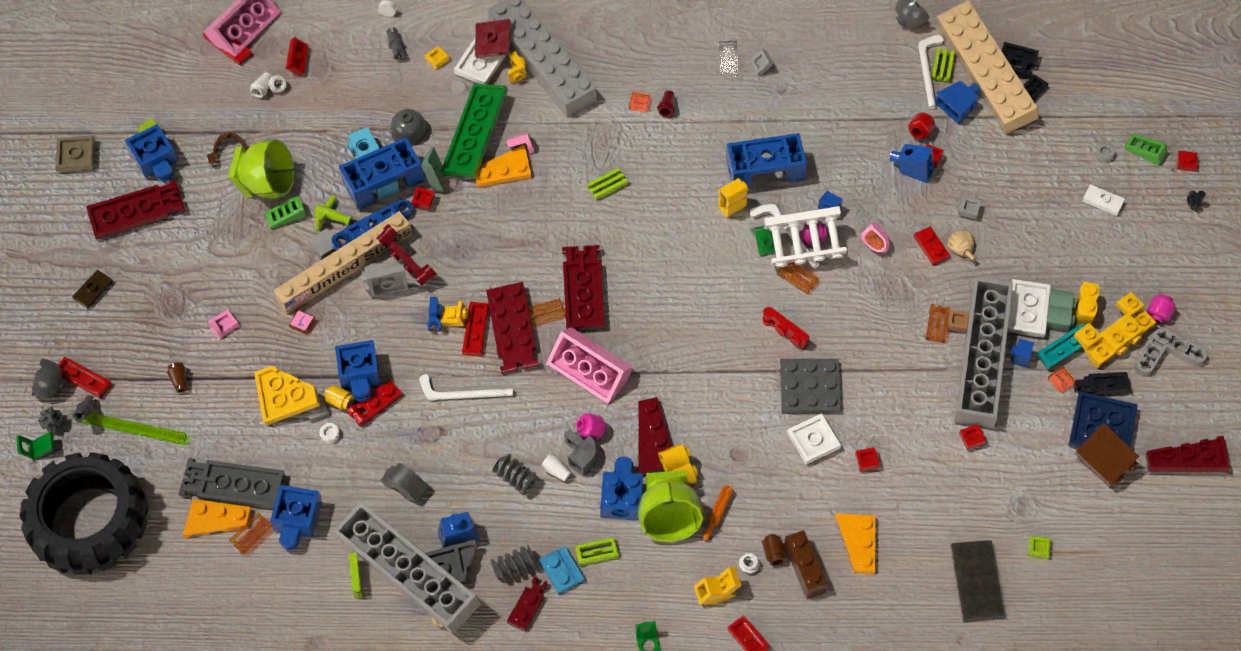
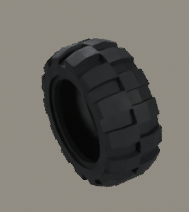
(66, 479)

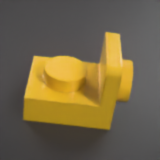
(454, 315)

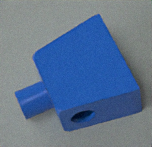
(958, 100)
(914, 161)
(457, 529)

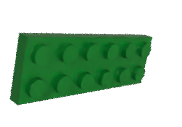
(474, 130)

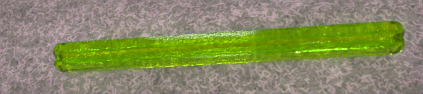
(135, 428)

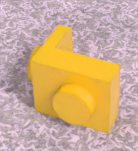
(518, 65)

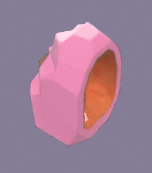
(876, 238)

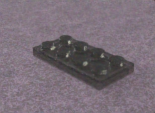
(977, 581)

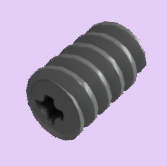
(514, 474)
(513, 563)

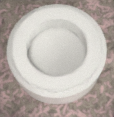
(387, 8)
(329, 433)

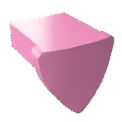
(520, 139)
(223, 324)

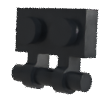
(1022, 56)

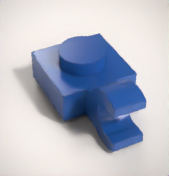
(435, 311)

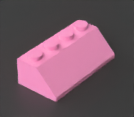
(241, 22)
(589, 365)

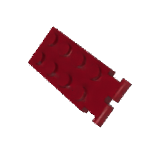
(135, 209)
(583, 288)
(512, 327)

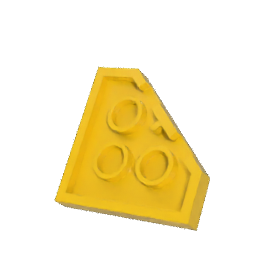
(283, 395)

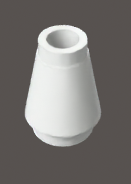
(260, 86)
(555, 467)

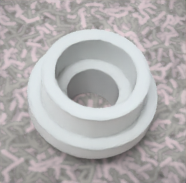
(282, 84)
(749, 558)

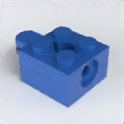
(152, 153)
(358, 368)
(621, 491)
(295, 514)

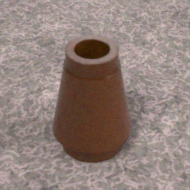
(178, 376)

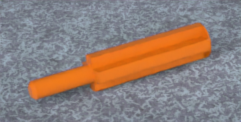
(718, 510)

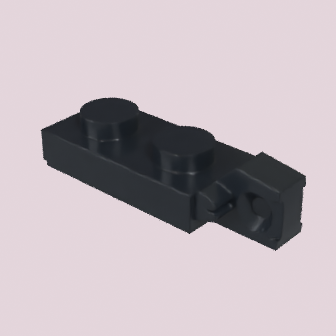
(1103, 383)

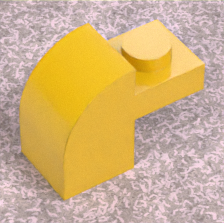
(718, 589)

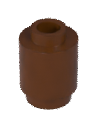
(774, 549)

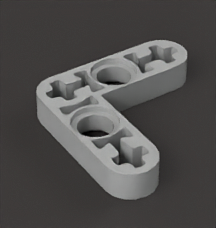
(1162, 346)

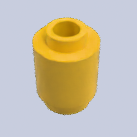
(338, 397)

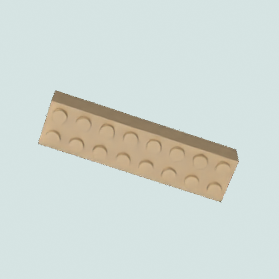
(987, 67)

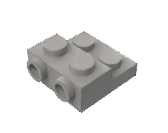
(384, 281)

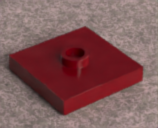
(493, 38)

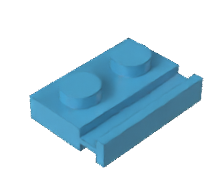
(561, 570)

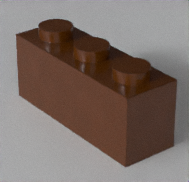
(805, 564)

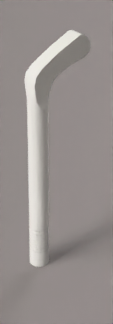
(923, 44)
(772, 209)
(433, 395)

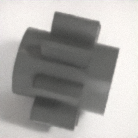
(50, 419)

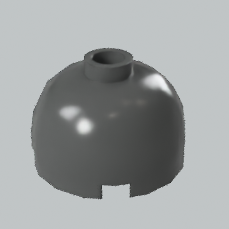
(911, 13)
(408, 124)
(48, 379)

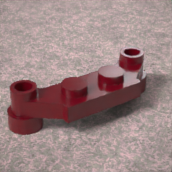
(387, 237)

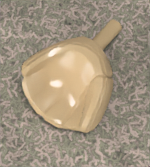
(962, 244)

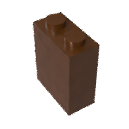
(1107, 455)

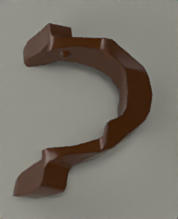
(212, 156)

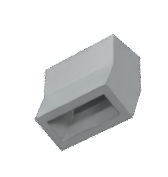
(322, 244)

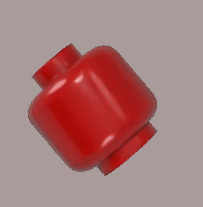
(921, 126)

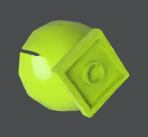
(254, 169)
(669, 507)

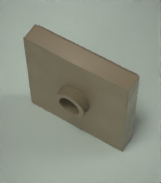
(75, 153)

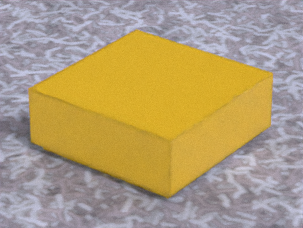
(437, 57)

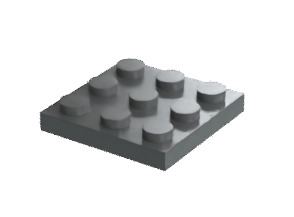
(810, 386)

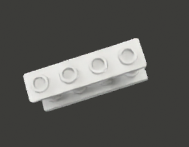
(811, 218)

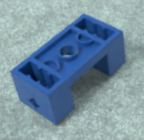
(786, 153)
(362, 176)

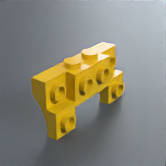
(1118, 336)

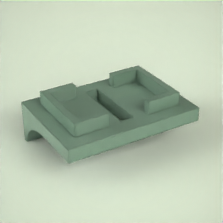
(432, 167)

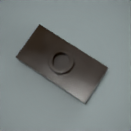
(92, 289)

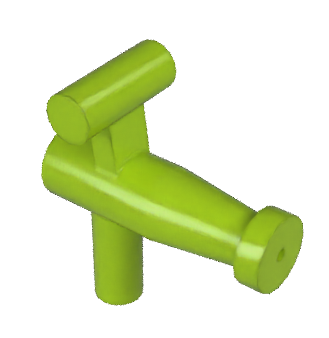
(323, 212)

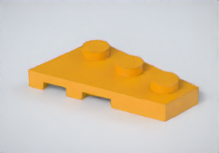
(505, 168)
(214, 516)
(859, 539)

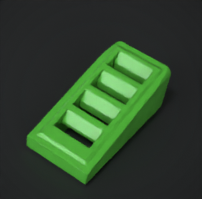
(1158, 152)
(287, 218)

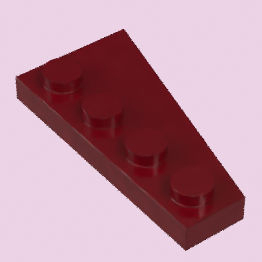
(651, 436)
(1196, 457)

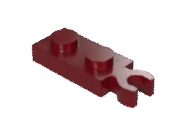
(527, 605)

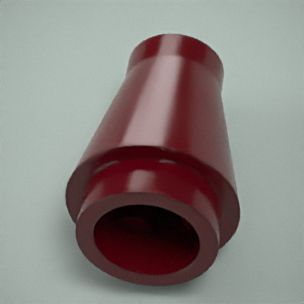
(667, 105)

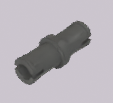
(395, 43)
(84, 408)

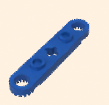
(362, 226)

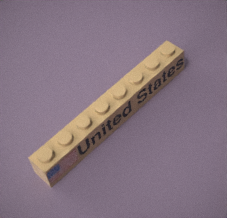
(339, 265)

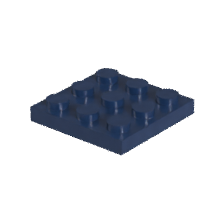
(1095, 410)

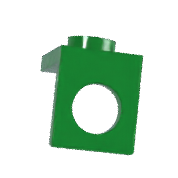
(764, 240)
(37, 447)
(644, 632)

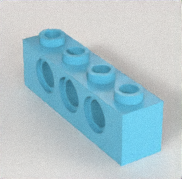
(364, 140)

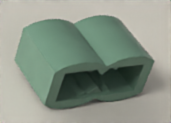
(1060, 310)

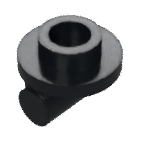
(1195, 199)

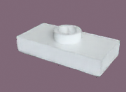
(1103, 200)

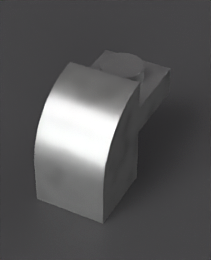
(584, 453)
(405, 481)

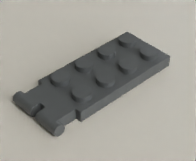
(232, 483)

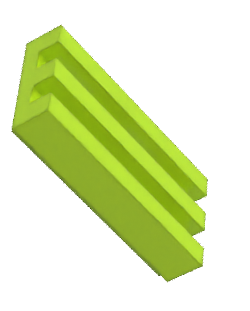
(945, 54)
(606, 181)
(600, 558)
(355, 575)

